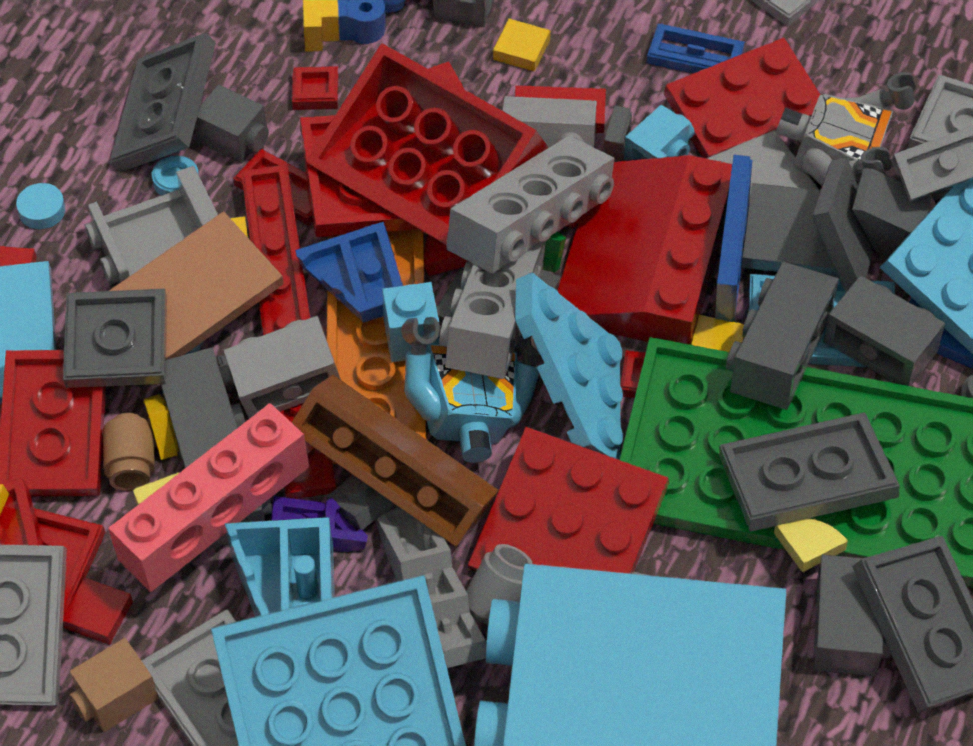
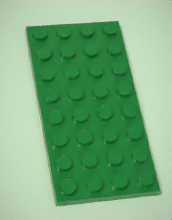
(688, 411)

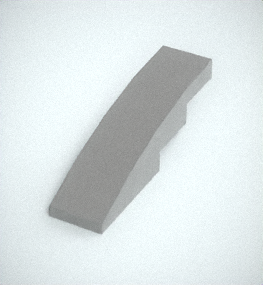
(419, 551)

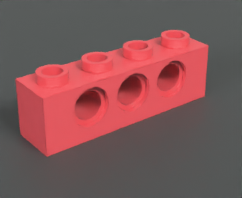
(212, 491)

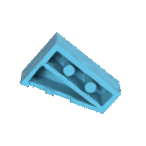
(283, 562)

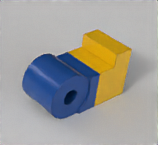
(342, 21)

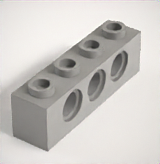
(530, 204)
(482, 316)

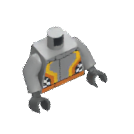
(847, 129)

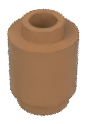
(128, 451)

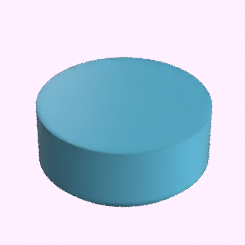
(165, 174)
(40, 206)

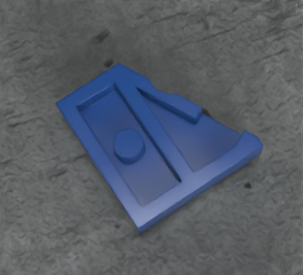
(355, 268)

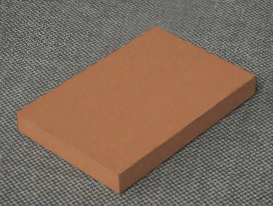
(206, 281)

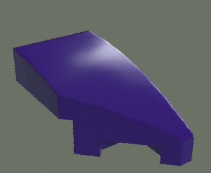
(344, 535)

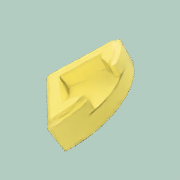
(809, 540)

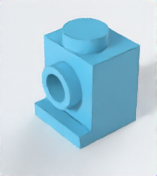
(659, 136)

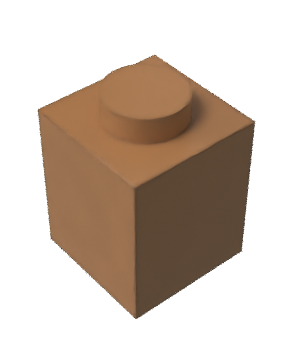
(112, 686)

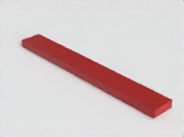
(276, 236)

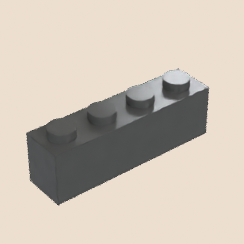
(202, 412)

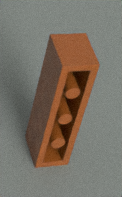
(394, 459)

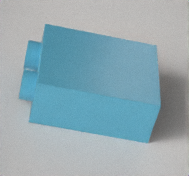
(634, 661)

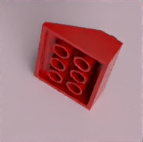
(419, 142)
(650, 248)

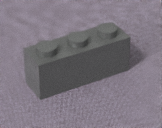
(781, 335)

